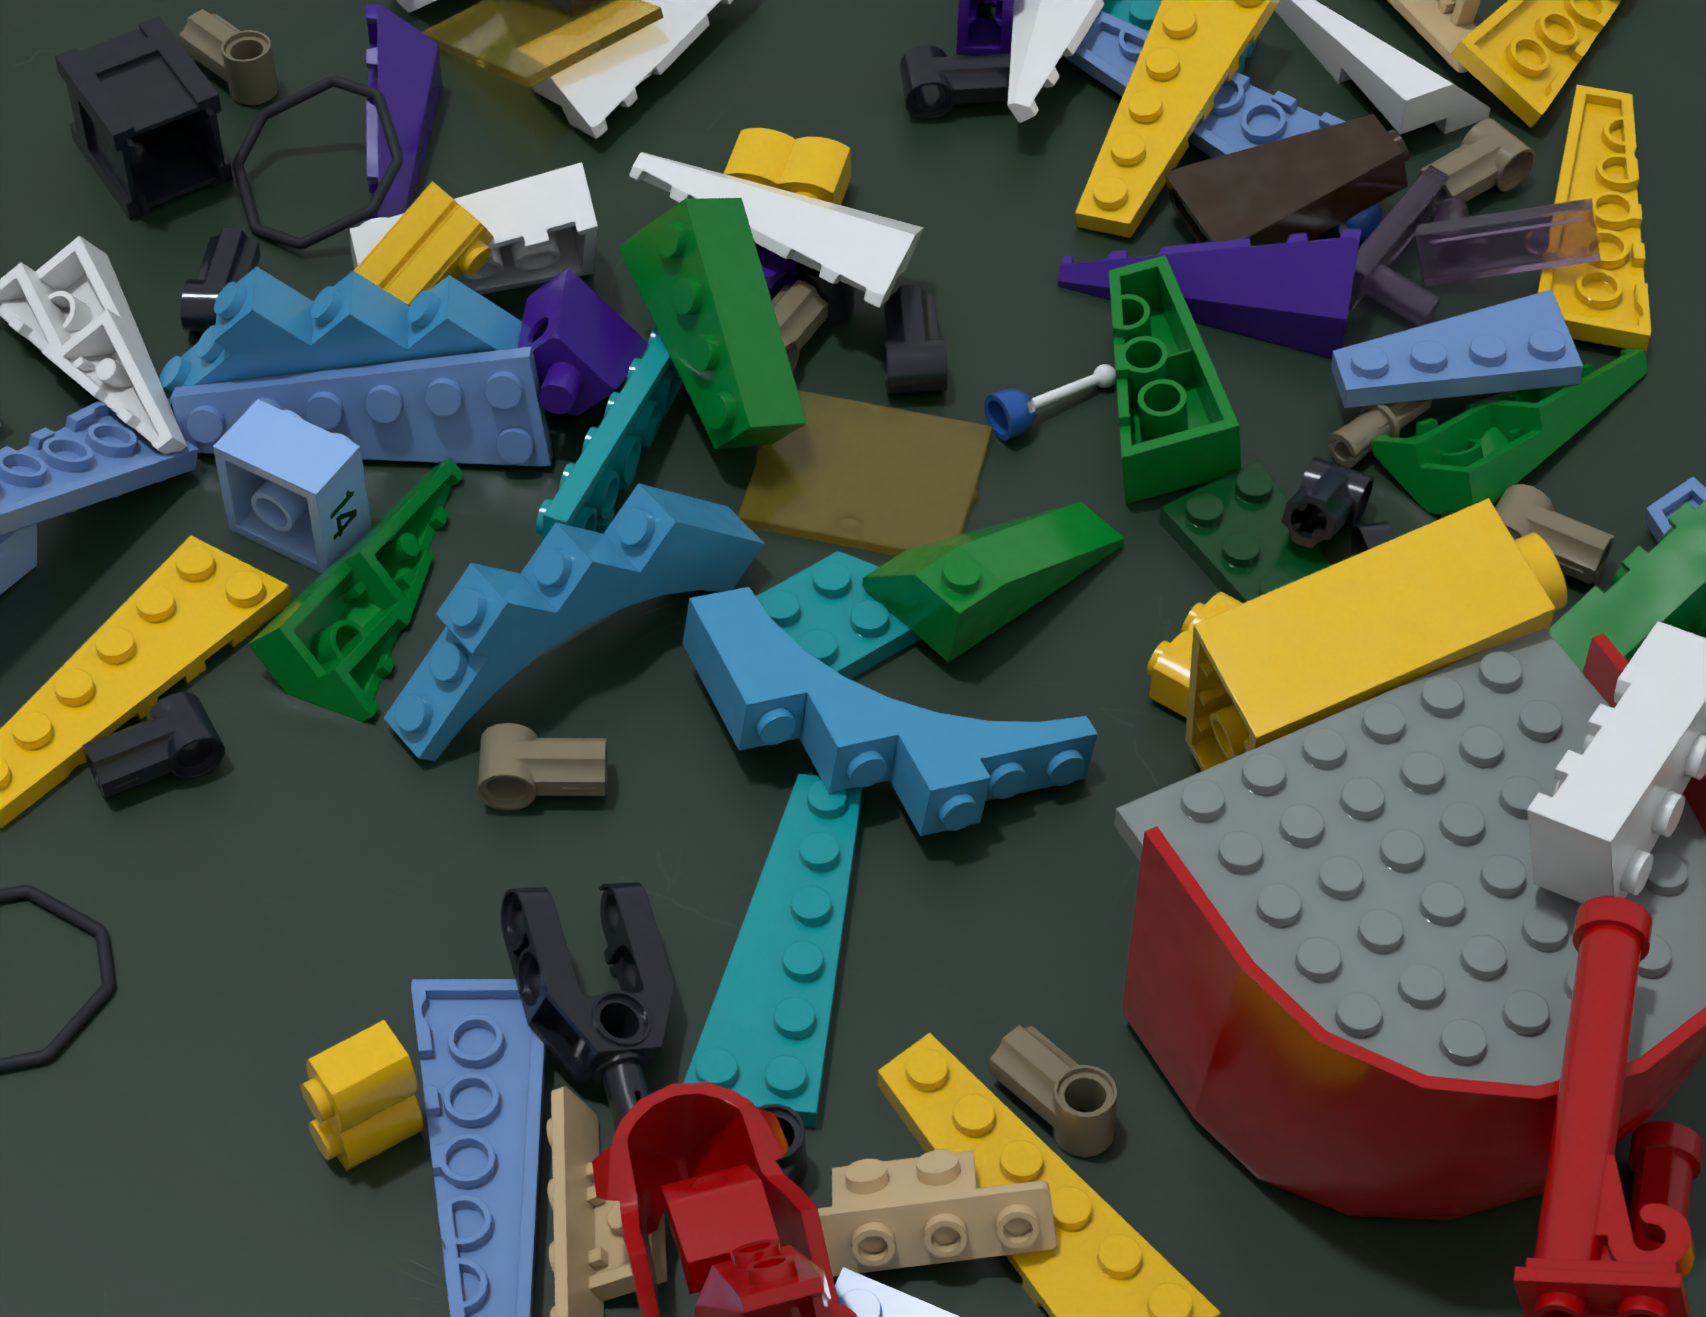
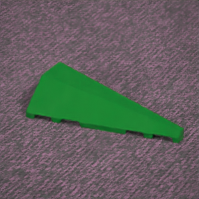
(1500, 437)

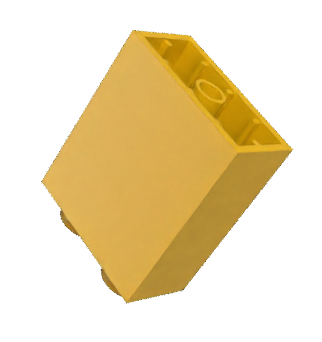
(1365, 629)

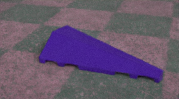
(408, 73)
(1270, 292)

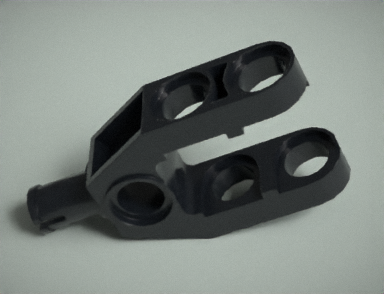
(580, 1025)

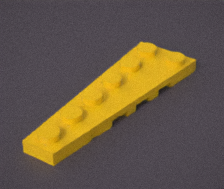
(1531, 49)
(1169, 91)
(1608, 297)
(146, 647)
(1098, 1259)

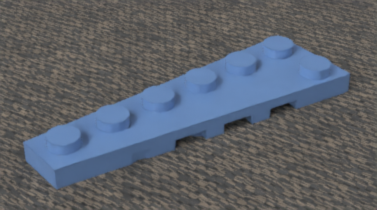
(1240, 114)
(412, 410)
(80, 466)
(485, 1138)

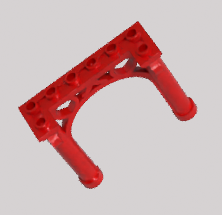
(1588, 1248)

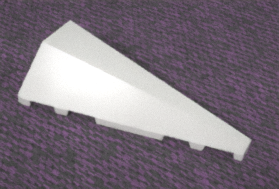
(609, 77)
(1392, 81)

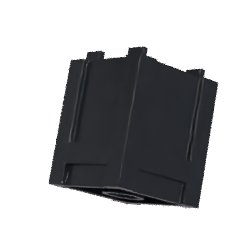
(144, 117)

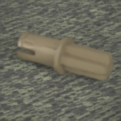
(1354, 440)

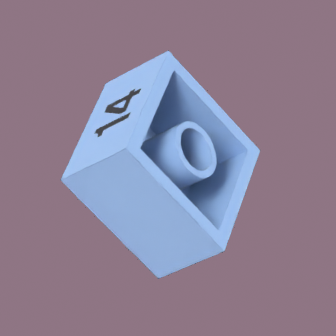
(292, 486)

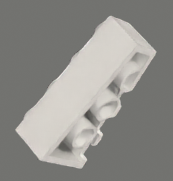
(536, 228)
(1630, 774)

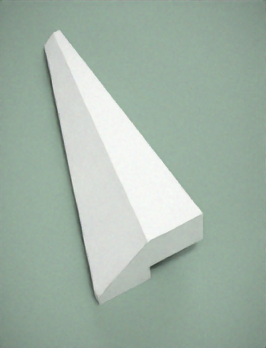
(1040, 37)
(825, 236)
(86, 328)

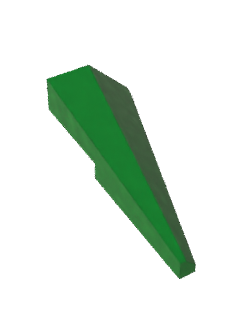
(342, 628)

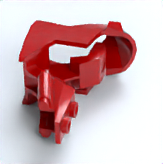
(736, 1218)

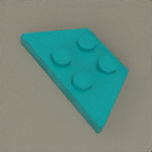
(836, 616)

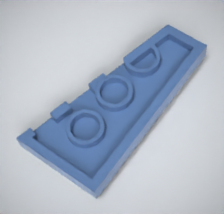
(1474, 353)

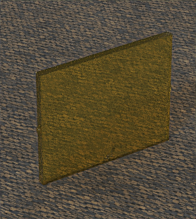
(536, 39)
(867, 476)

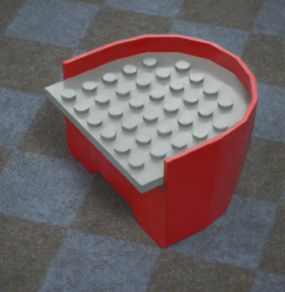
(1358, 949)

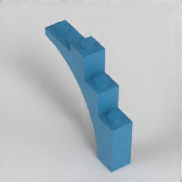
(277, 331)
(576, 576)
(857, 737)

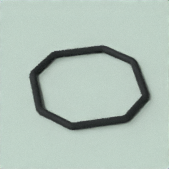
(347, 221)
(93, 1003)

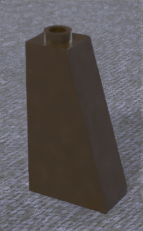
(1290, 184)

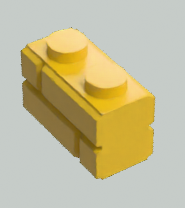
(426, 246)

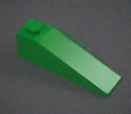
(985, 578)

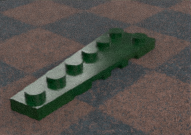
(1238, 534)

